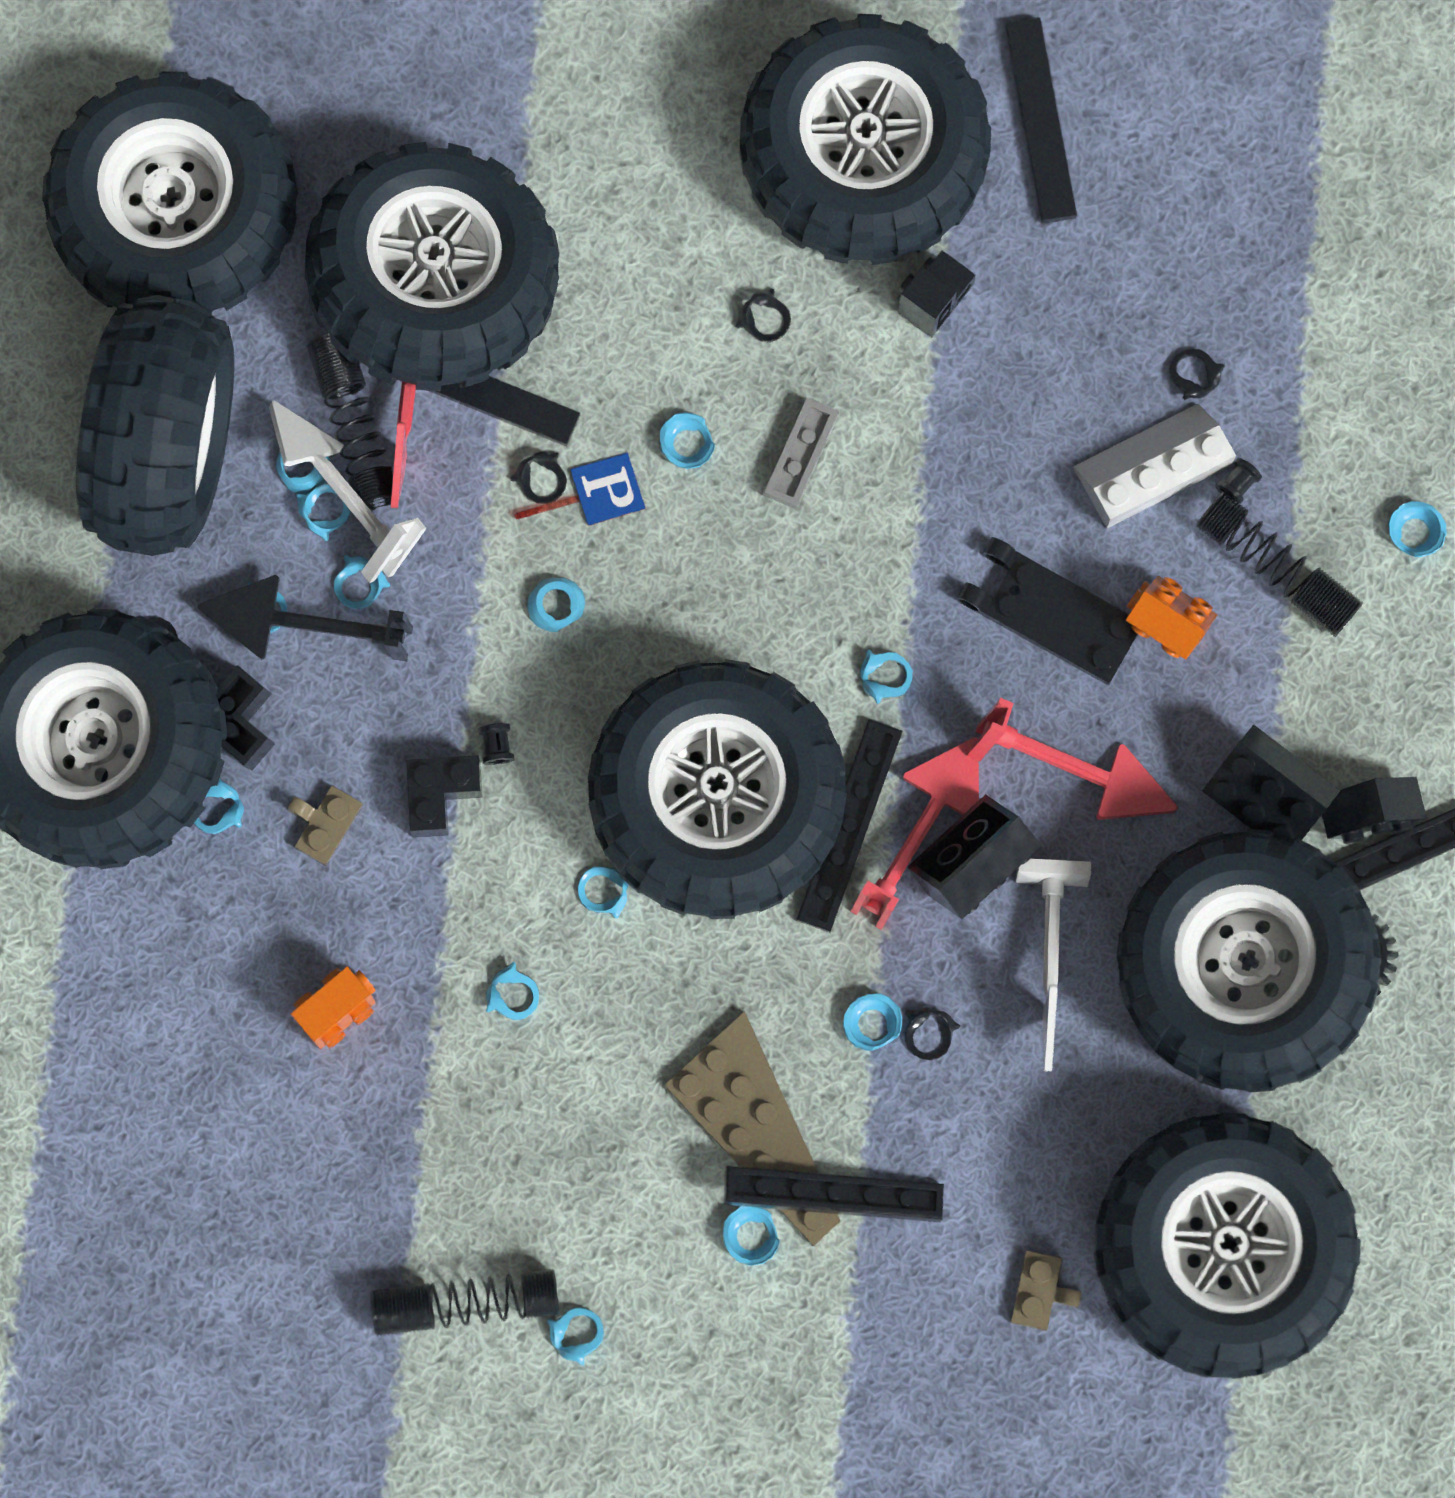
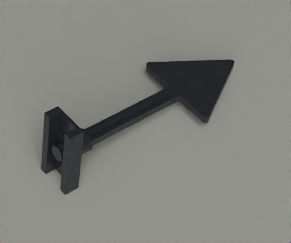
(251, 613)

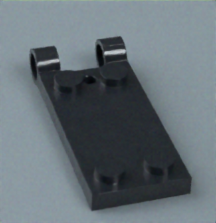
(1053, 614)

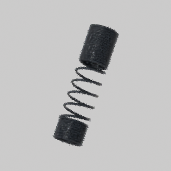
(336, 374)
(1319, 596)
(412, 1308)

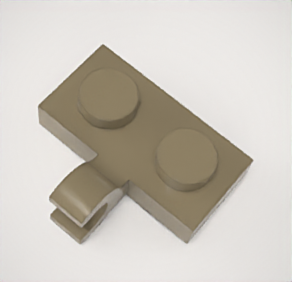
(326, 824)
(1038, 1291)

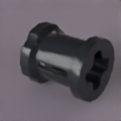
(1239, 480)
(496, 744)

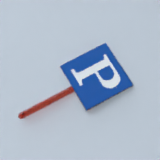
(604, 490)

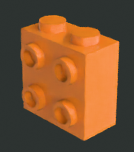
(1170, 616)
(335, 1006)

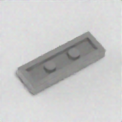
(801, 453)

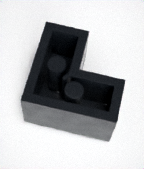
(934, 292)
(240, 699)
(432, 784)
(1376, 807)

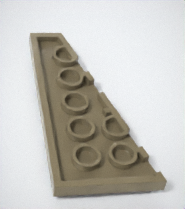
(744, 1111)

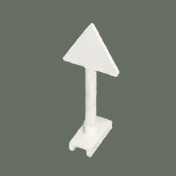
(304, 442)
(1053, 877)

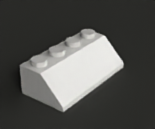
(1155, 464)

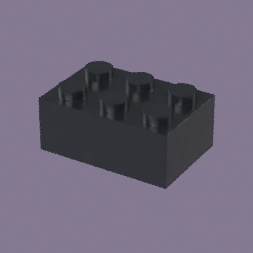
(1270, 787)
(974, 856)

